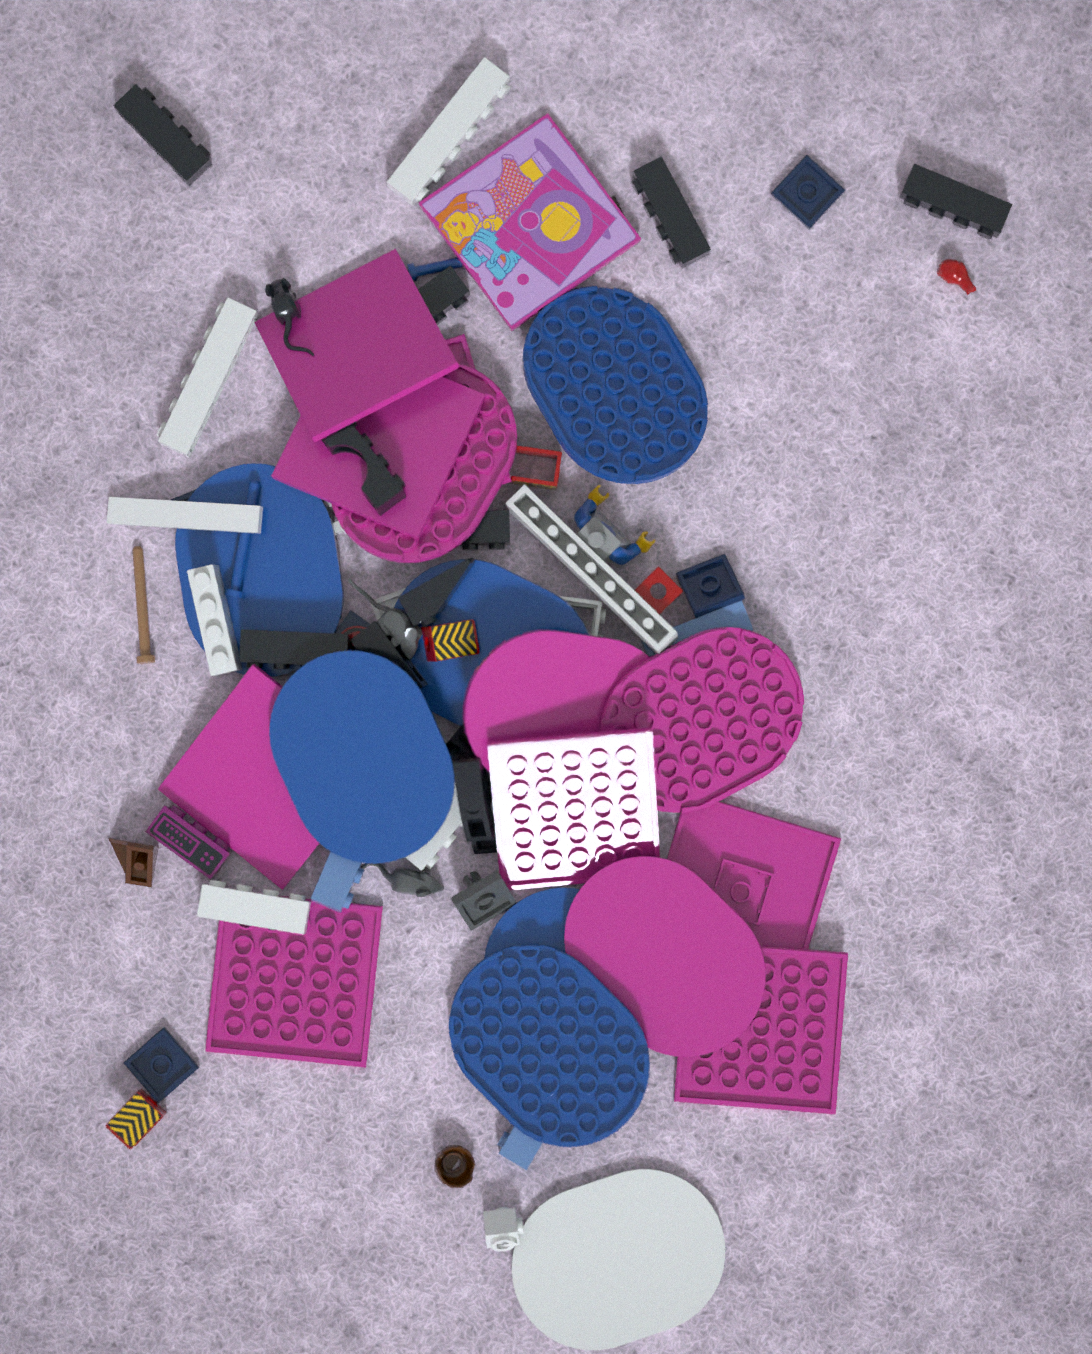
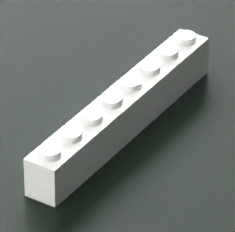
(591, 570)

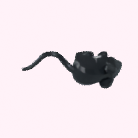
(285, 308)

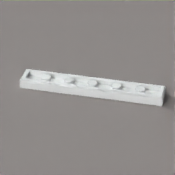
(184, 515)

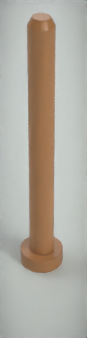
(142, 610)

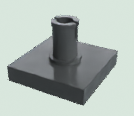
(482, 899)

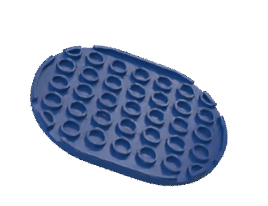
(615, 385)
(289, 568)
(502, 609)
(362, 757)
(549, 1045)

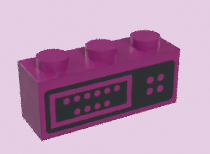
(189, 841)

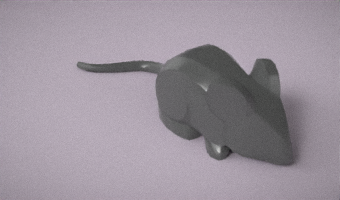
(397, 625)
(410, 881)

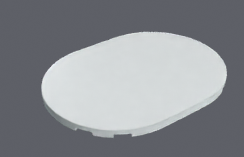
(618, 1259)

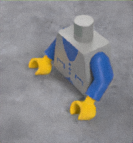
(603, 535)

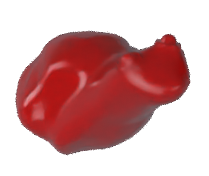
(955, 273)

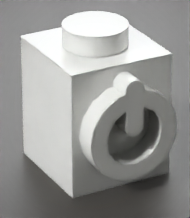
(502, 1228)

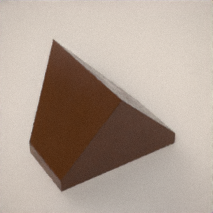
(136, 860)

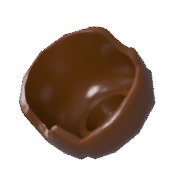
(446, 1161)

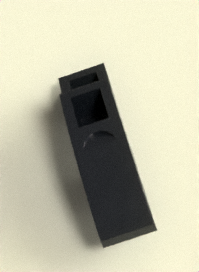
(474, 805)

